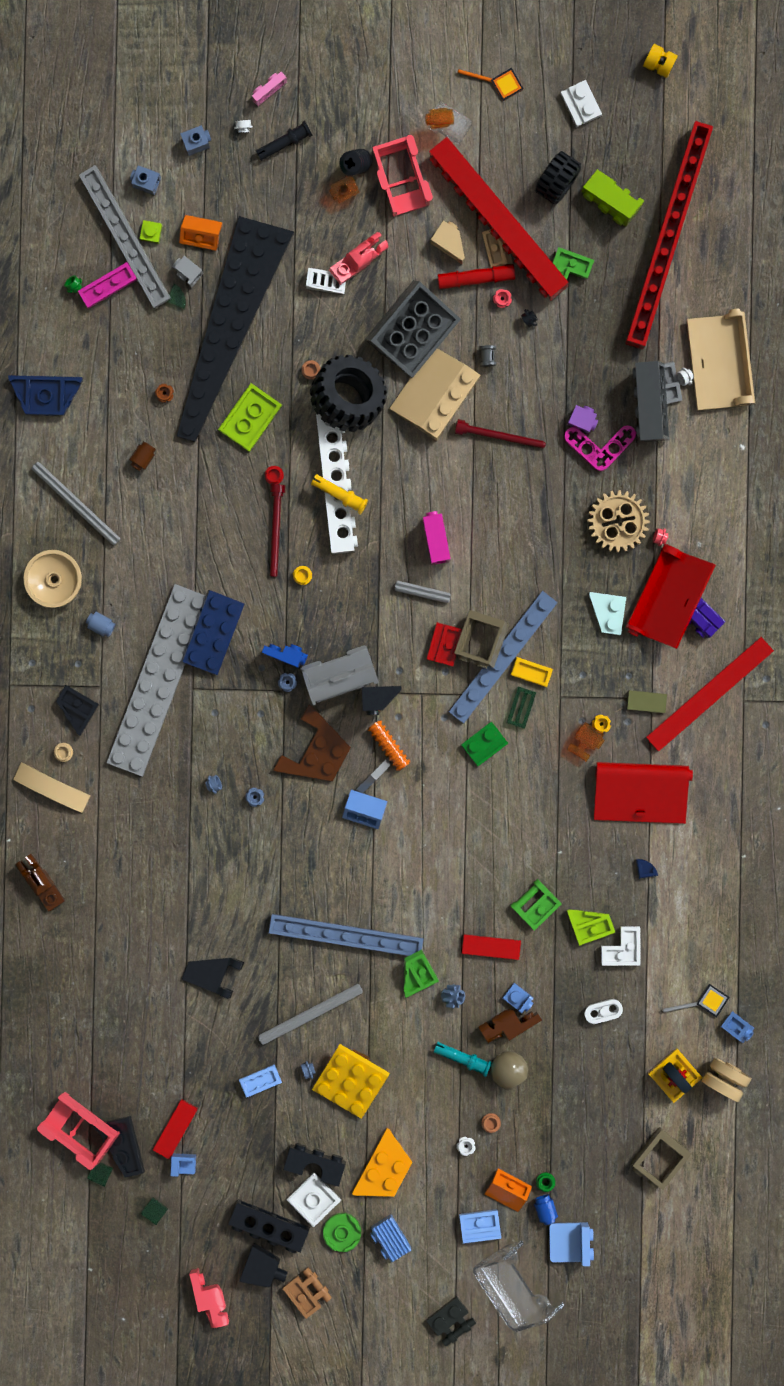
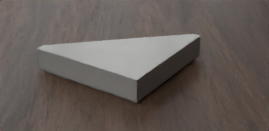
(374, 776)

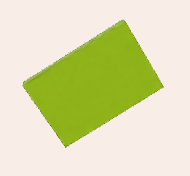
(250, 417)

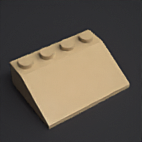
(435, 393)

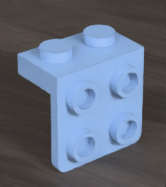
(571, 1242)

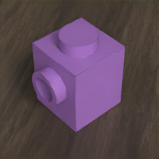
(583, 419)

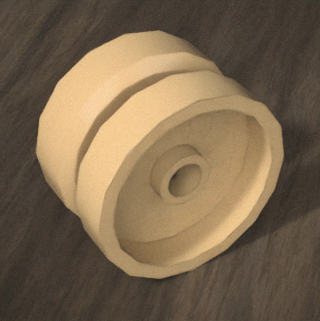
(727, 1078)

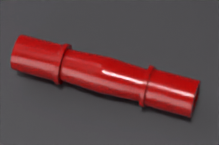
(476, 276)

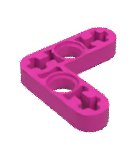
(596, 451)

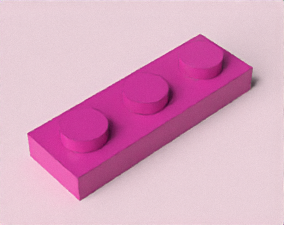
(107, 285)

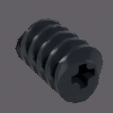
(355, 162)

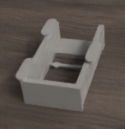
(339, 675)

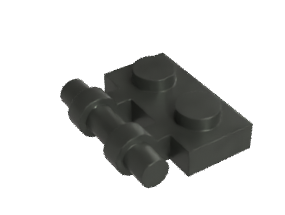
(448, 1316)

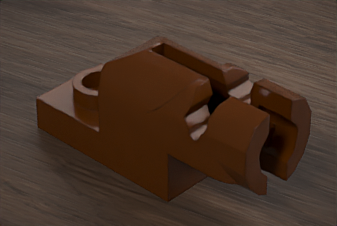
(40, 883)
(508, 1023)

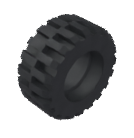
(337, 410)

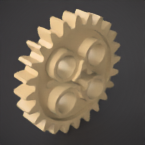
(622, 537)

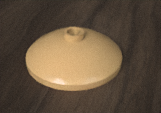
(39, 575)

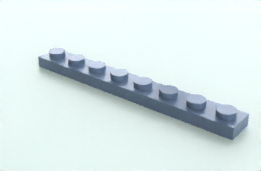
(510, 648)
(345, 935)

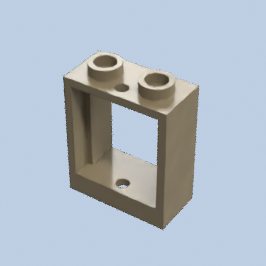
(469, 625)
(673, 1143)

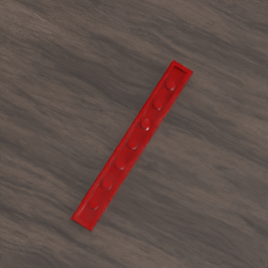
(709, 694)

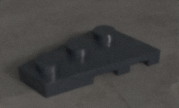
(125, 1147)

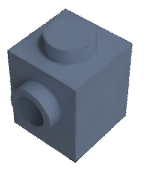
(196, 140)
(145, 180)

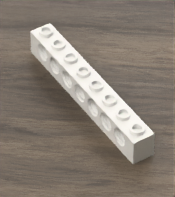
(338, 544)

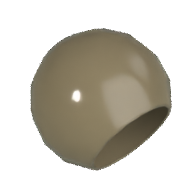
(509, 1069)

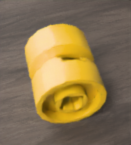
(654, 57)

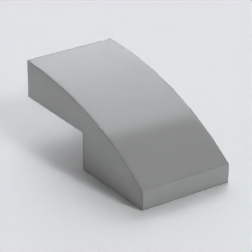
(672, 384)

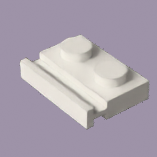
(581, 103)

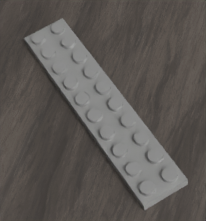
(156, 683)

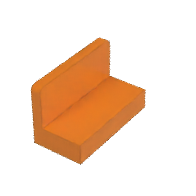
(200, 232)
(508, 1190)

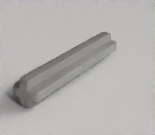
(422, 591)

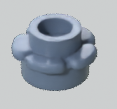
(292, 682)
(213, 784)
(254, 802)
(308, 1070)

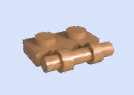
(302, 1297)

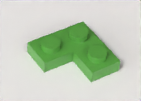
(572, 263)

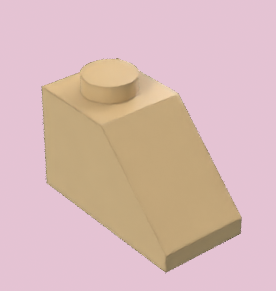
(448, 240)

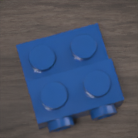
(291, 655)

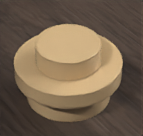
(63, 752)

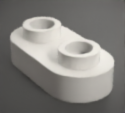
(603, 1012)

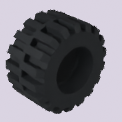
(558, 177)

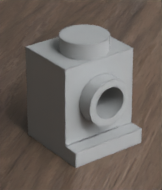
(187, 271)

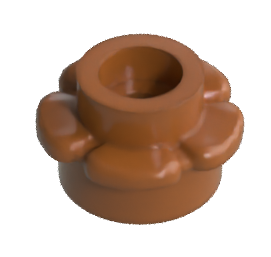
(164, 388)

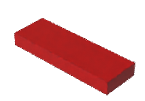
(491, 946)
(175, 1129)

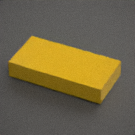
(531, 672)

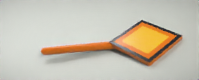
(505, 83)

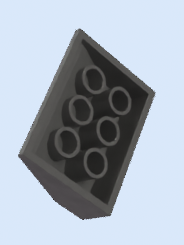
(413, 328)

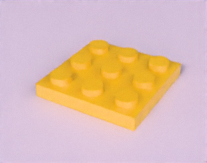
(350, 1081)

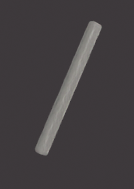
(75, 503)
(310, 1014)

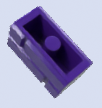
(705, 620)

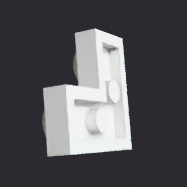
(627, 953)

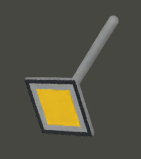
(711, 1000)

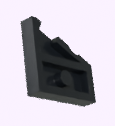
(76, 708)

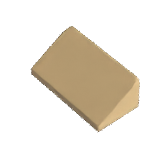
(495, 252)

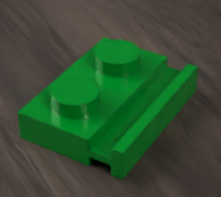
(484, 743)

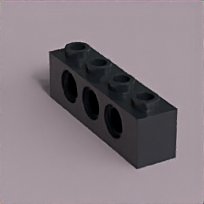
(262, 1217)

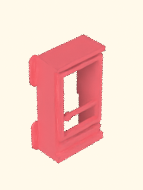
(411, 200)
(58, 1117)

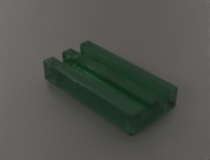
(516, 722)

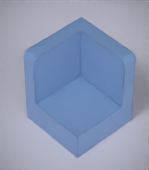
(183, 1164)

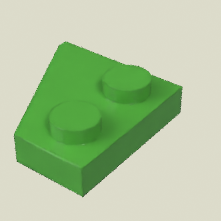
(417, 973)

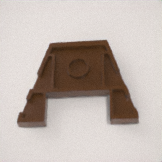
(322, 756)

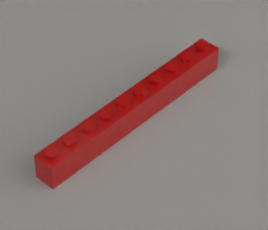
(498, 218)

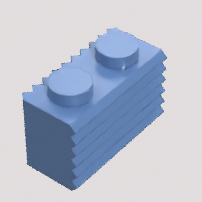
(391, 1238)

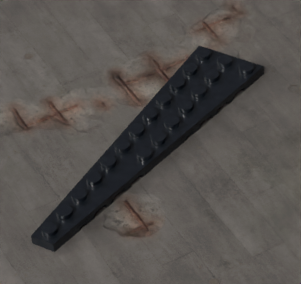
(245, 279)

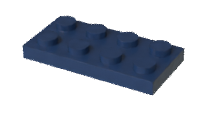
(212, 632)

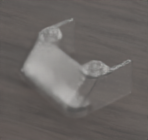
(510, 1292)

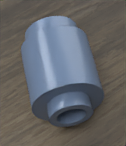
(100, 624)

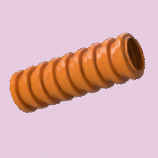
(388, 745)

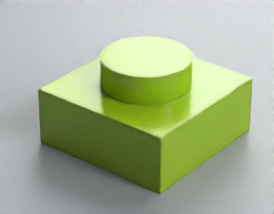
(151, 232)

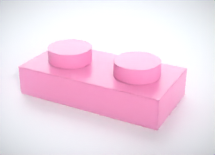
(274, 83)

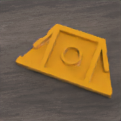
(385, 1169)

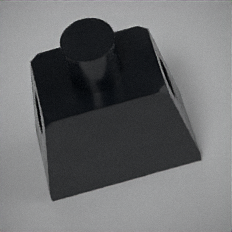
(262, 1268)

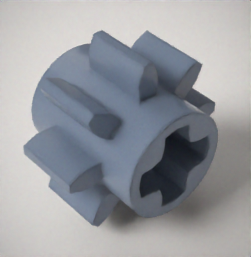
(453, 996)

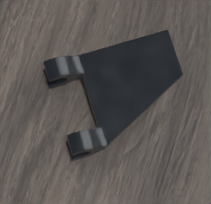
(210, 974)

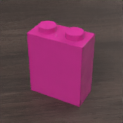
(436, 538)

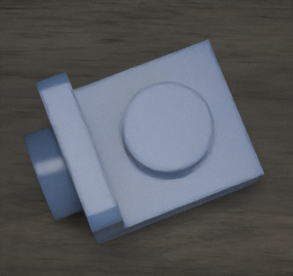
(518, 998)
(738, 1027)

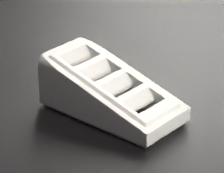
(309, 284)

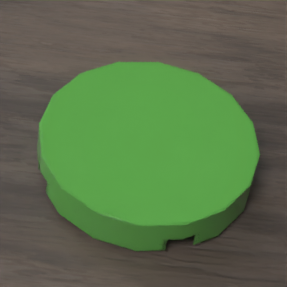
(342, 1232)

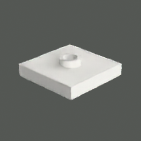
(313, 1199)

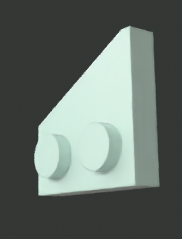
(609, 612)

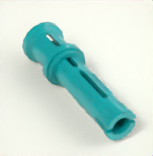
(471, 1061)

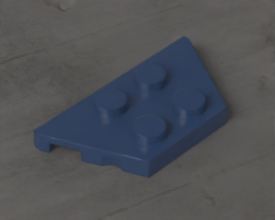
(45, 393)

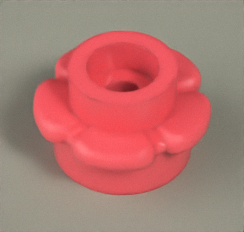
(502, 293)
(660, 536)

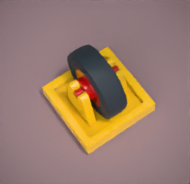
(675, 1075)

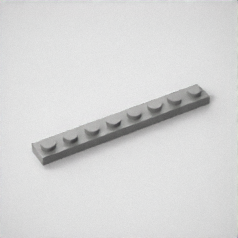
(125, 236)

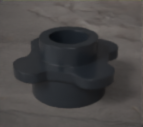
(529, 318)

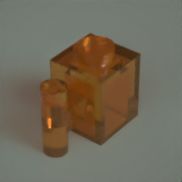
(588, 737)

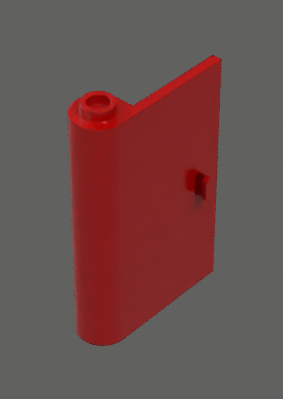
(670, 596)
(631, 788)

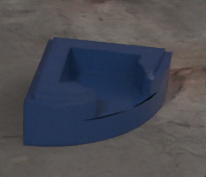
(645, 869)

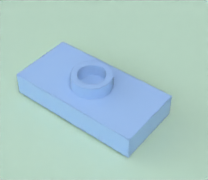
(260, 1080)

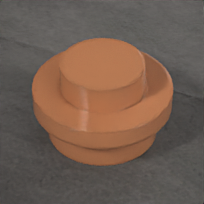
(310, 369)
(491, 1122)

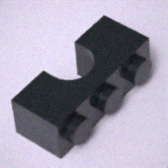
(331, 1167)

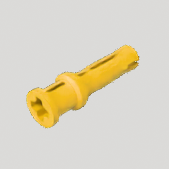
(347, 498)

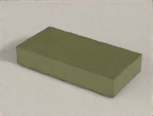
(646, 701)

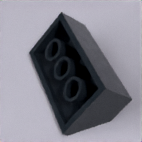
(378, 698)

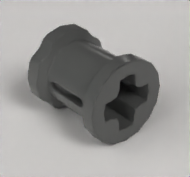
(487, 356)

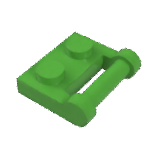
(540, 909)

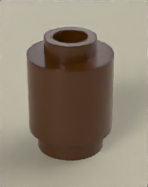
(142, 456)

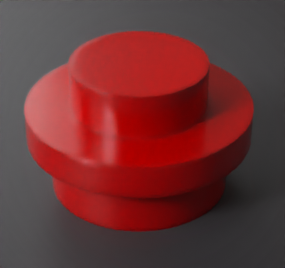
(274, 475)

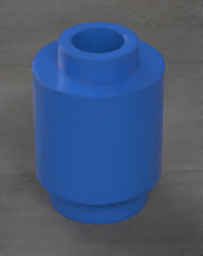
(545, 1209)

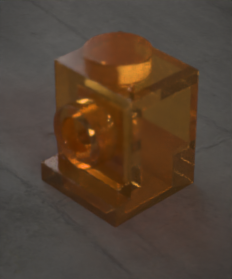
(352, 189)

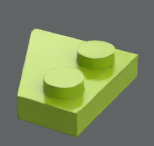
(590, 925)

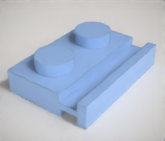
(480, 1226)

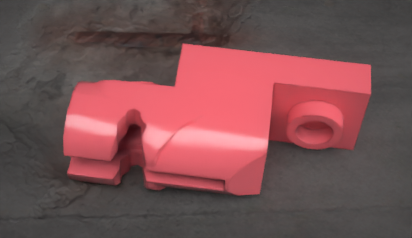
(358, 259)
(209, 1299)

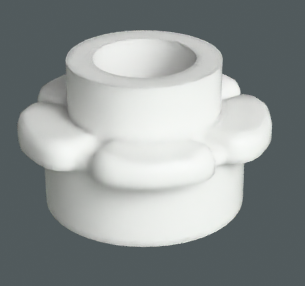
(243, 126)
(685, 376)
(466, 1151)

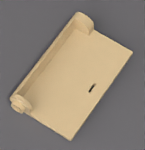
(726, 362)

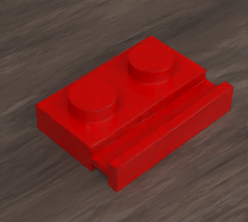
(444, 644)

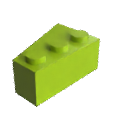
(611, 198)

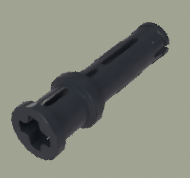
(292, 137)

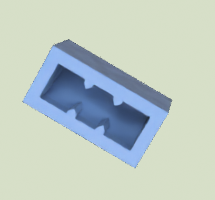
(364, 809)

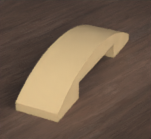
(51, 788)

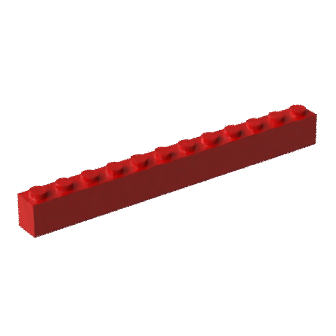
(669, 235)

